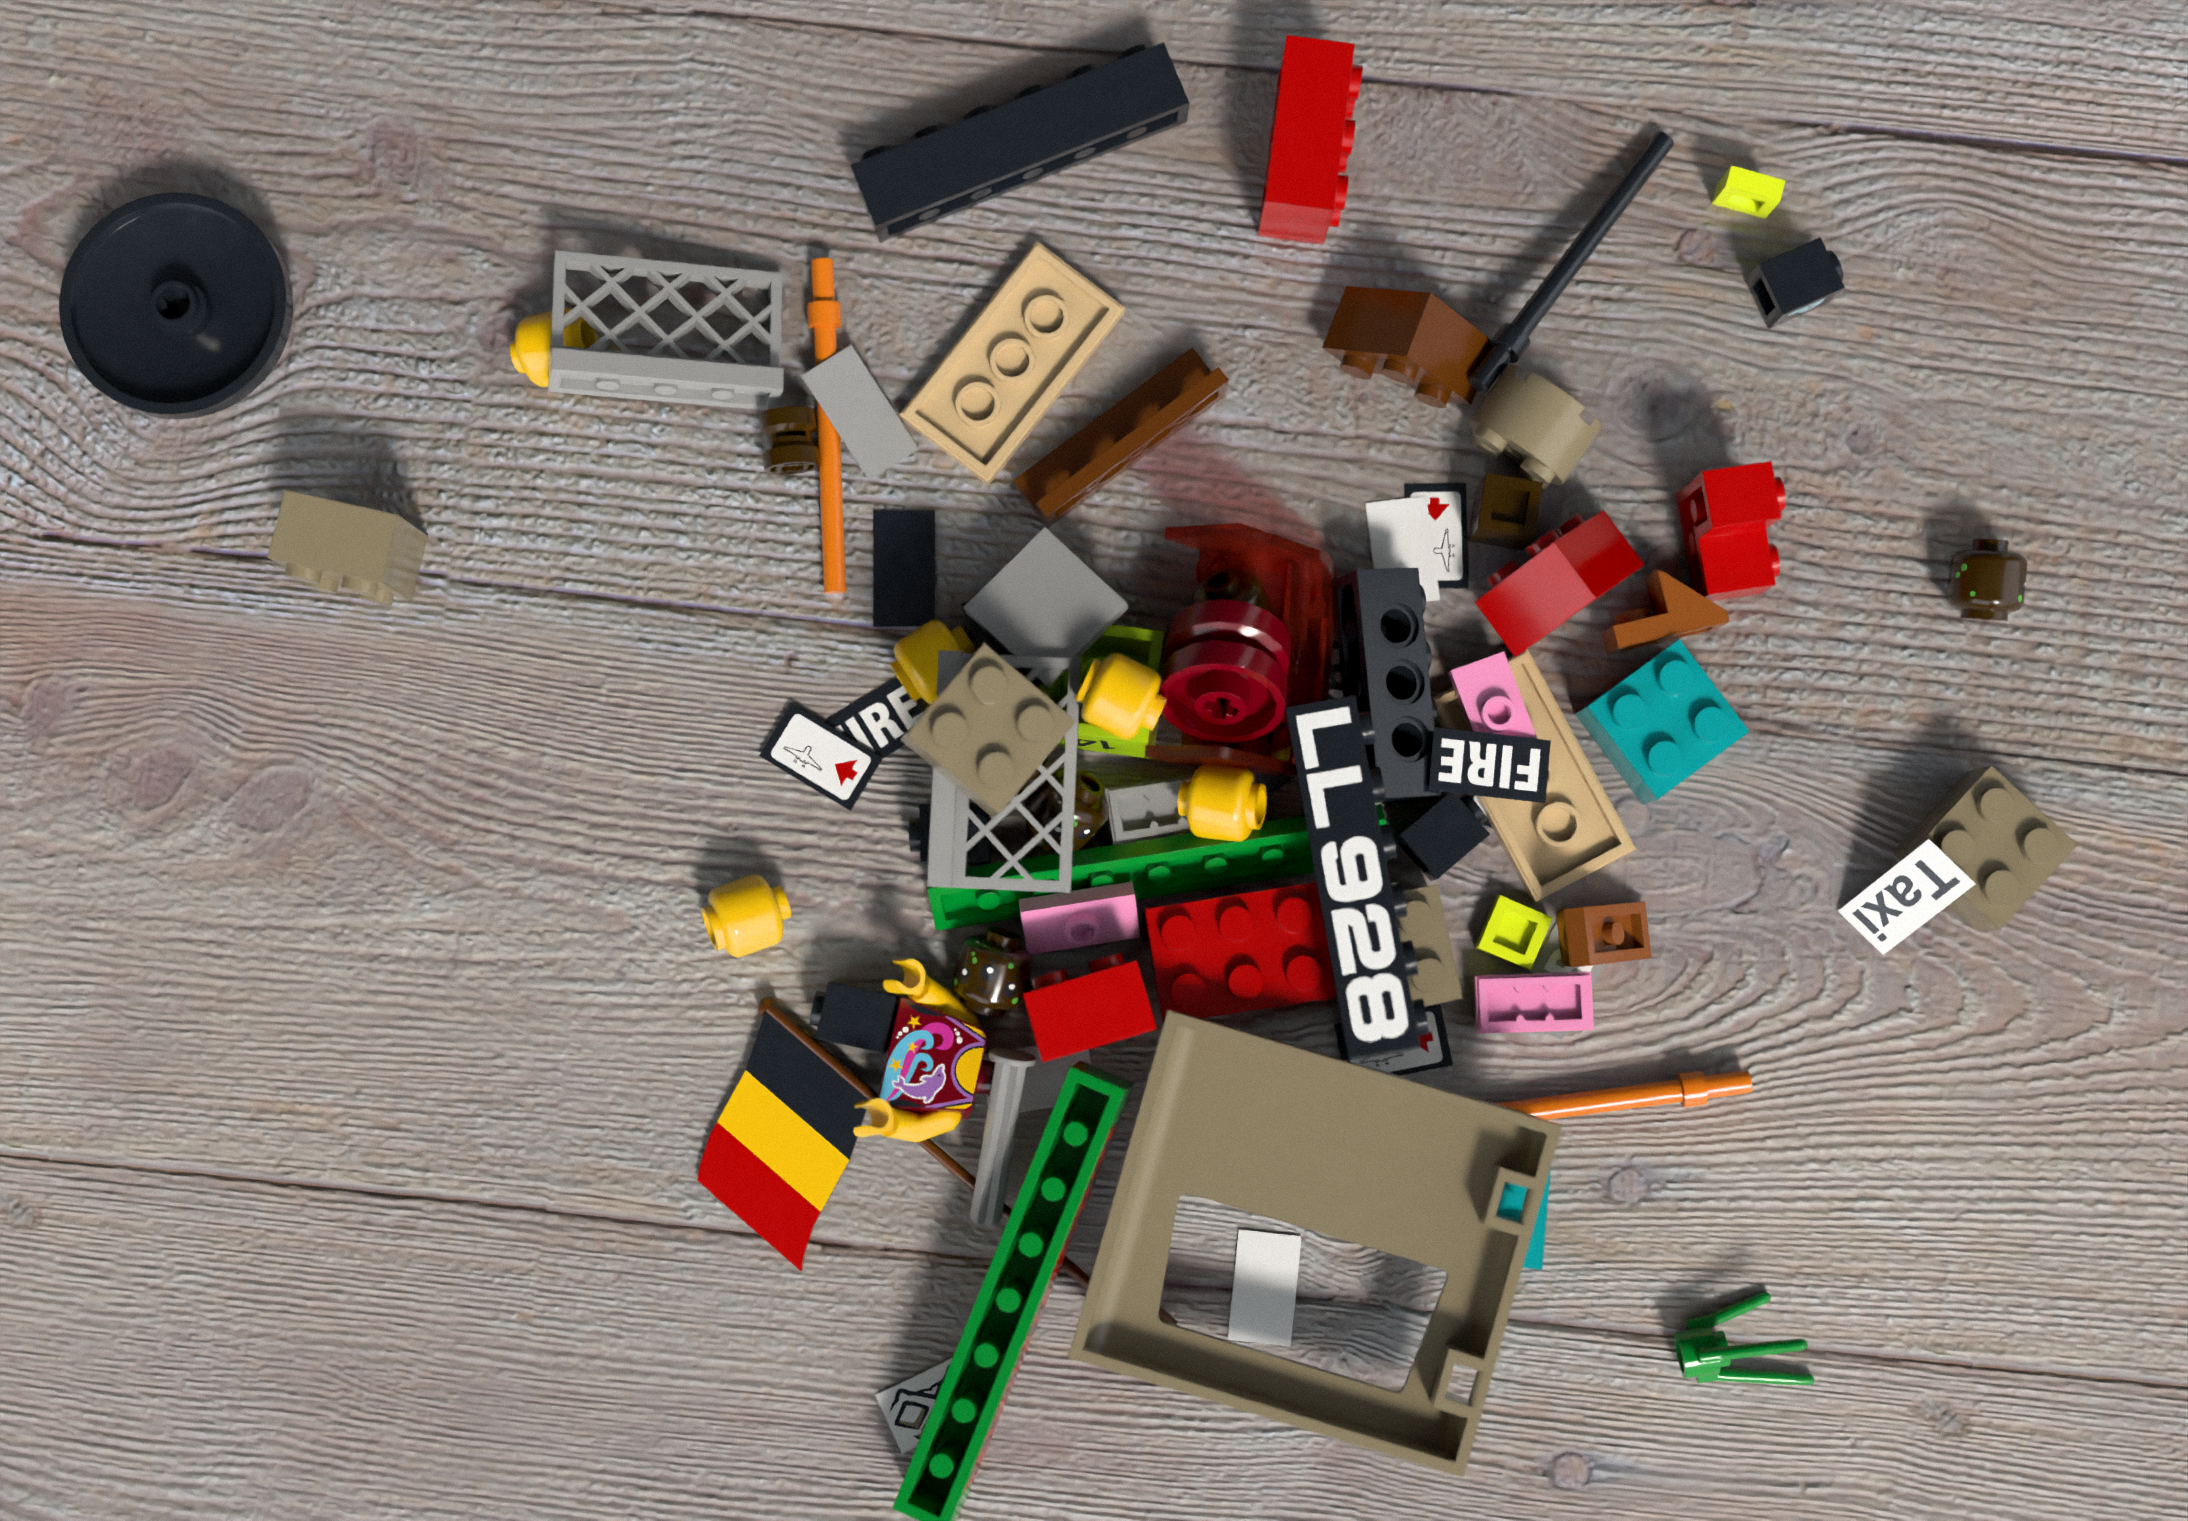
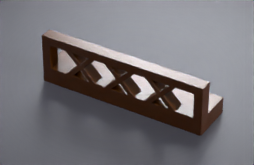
(1121, 437)

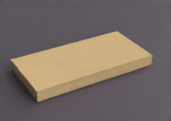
(1012, 363)
(1576, 825)

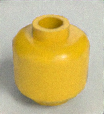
(532, 344)
(918, 657)
(1121, 696)
(1223, 802)
(745, 915)

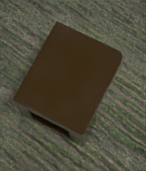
(1505, 511)

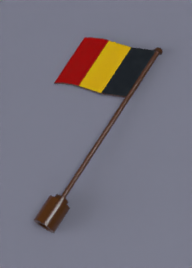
(793, 1136)

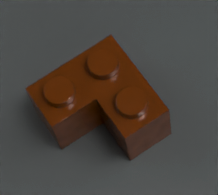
(1409, 340)

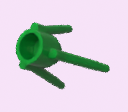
(1704, 1351)

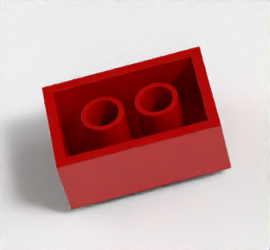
(1310, 140)
(1240, 952)

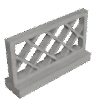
(657, 375)
(952, 807)

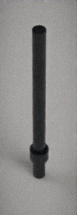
(1513, 337)

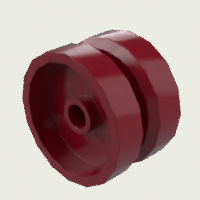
(1225, 671)

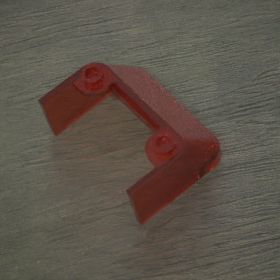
(1302, 598)

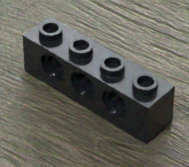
(1367, 659)

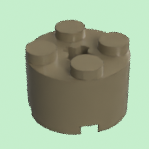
(1533, 426)

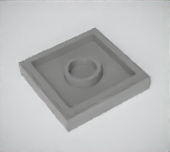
(1046, 604)

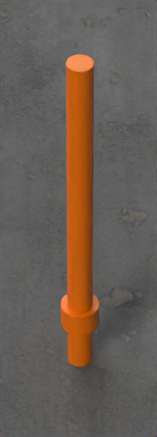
(824, 319)
(1688, 1089)

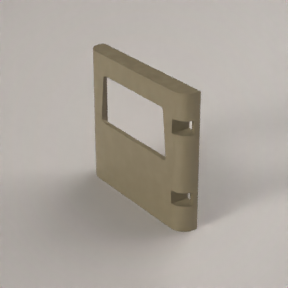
(1337, 1156)

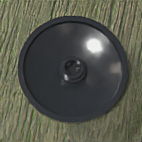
(176, 305)

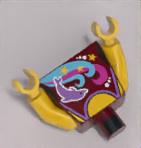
(930, 1063)

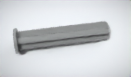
(999, 1134)

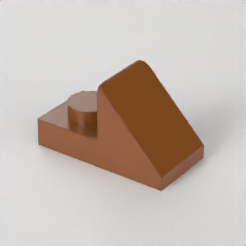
(1676, 612)
(1603, 934)

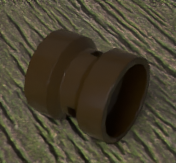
(789, 440)

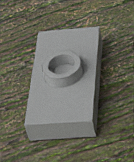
(1145, 811)

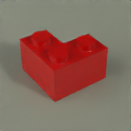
(1725, 530)
(1563, 577)
(1088, 1009)

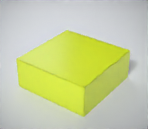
(1748, 192)
(1513, 932)

